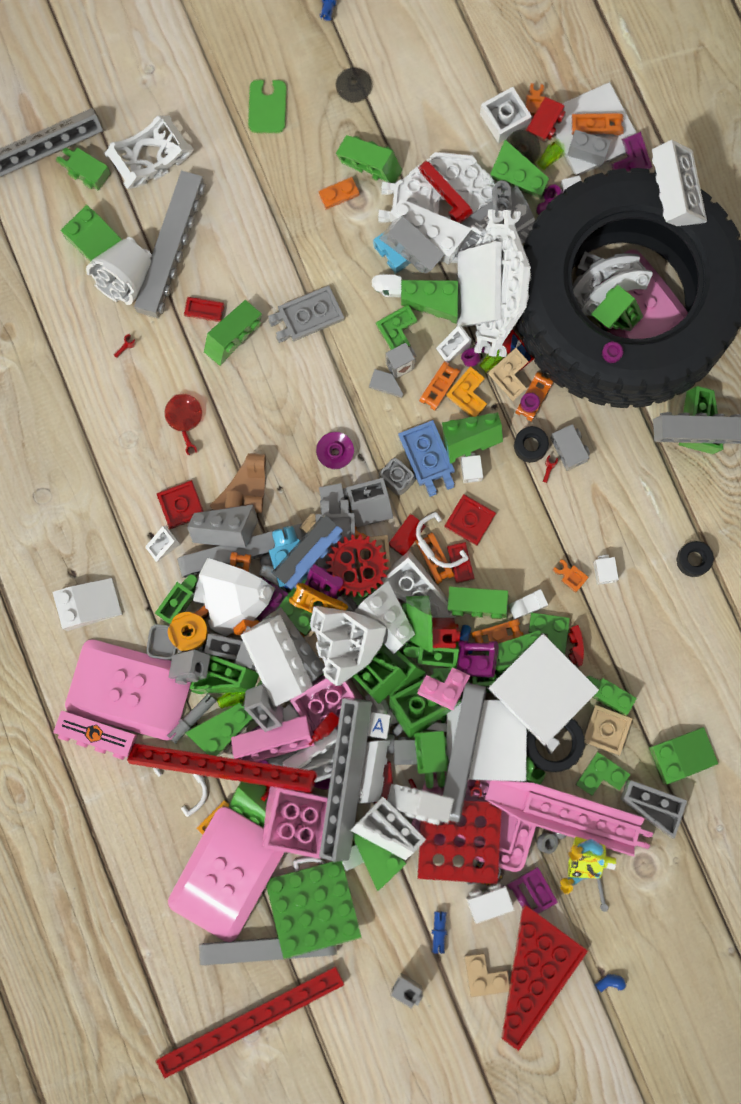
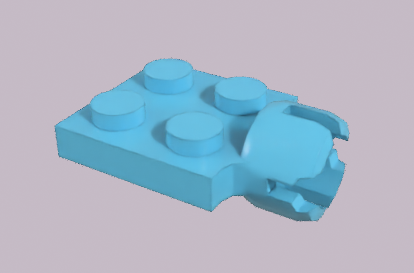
(283, 547)

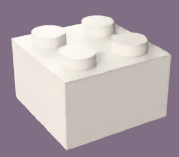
(505, 114)
(489, 902)

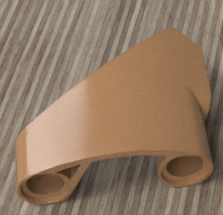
(246, 486)

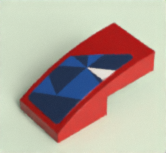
(513, 341)

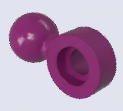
(549, 195)
(471, 358)

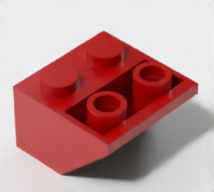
(546, 118)

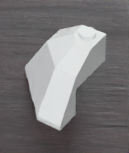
(232, 595)
(345, 641)

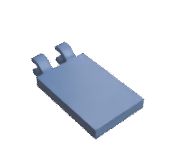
(427, 456)

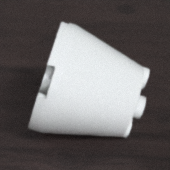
(120, 270)

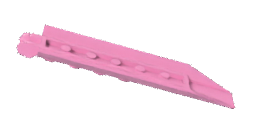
(568, 814)

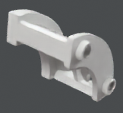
(139, 176)
(626, 273)

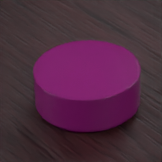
(612, 352)
(530, 402)

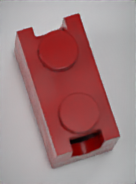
(445, 633)

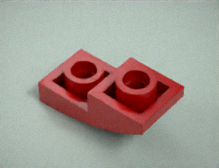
(576, 653)

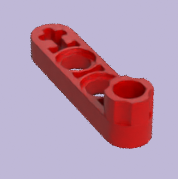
(461, 209)

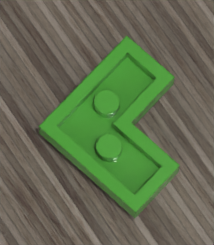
(393, 325)
(553, 626)
(601, 769)

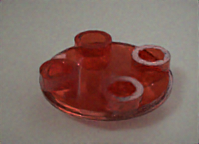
(183, 412)

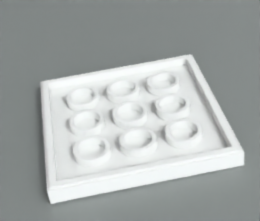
(597, 101)
(479, 284)
(543, 689)
(498, 746)

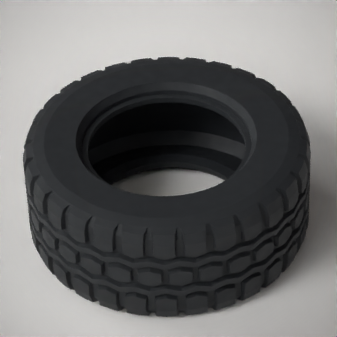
(628, 210)

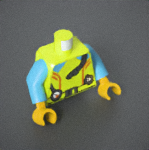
(586, 861)

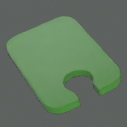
(267, 111)

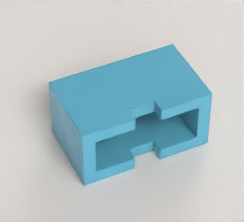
(396, 261)

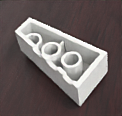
(441, 231)
(420, 804)

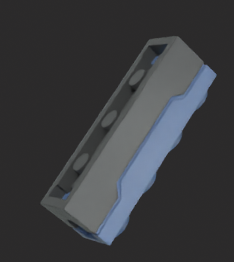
(307, 551)

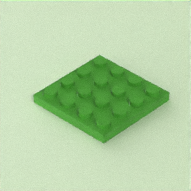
(313, 909)

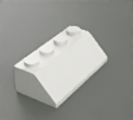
(678, 184)
(276, 660)

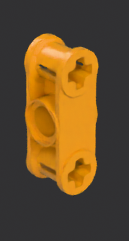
(310, 596)

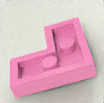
(445, 693)

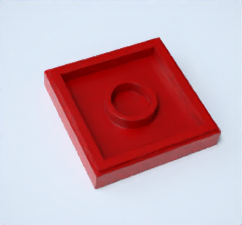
(179, 504)
(470, 520)

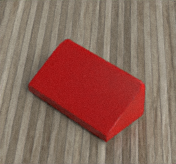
(405, 535)

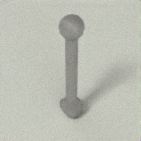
(604, 907)

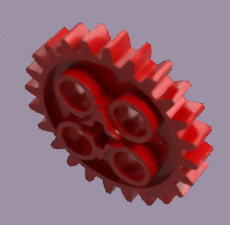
(375, 563)

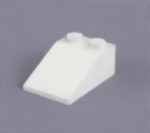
(87, 604)

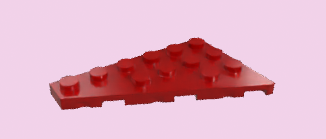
(539, 972)

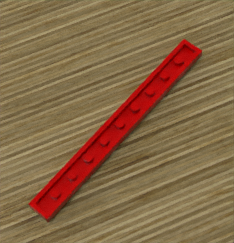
(222, 767)
(249, 1022)

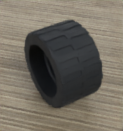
(571, 759)

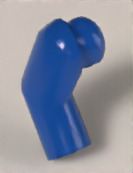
(464, 635)
(612, 981)

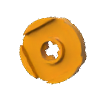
(177, 627)

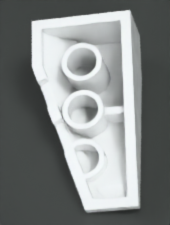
(411, 579)

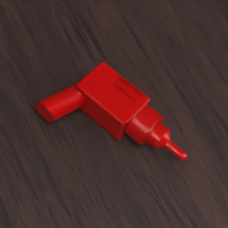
(325, 728)

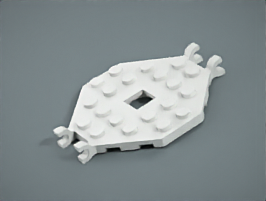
(458, 170)
(514, 282)

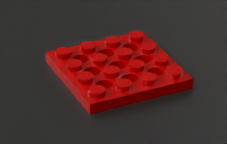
(467, 872)

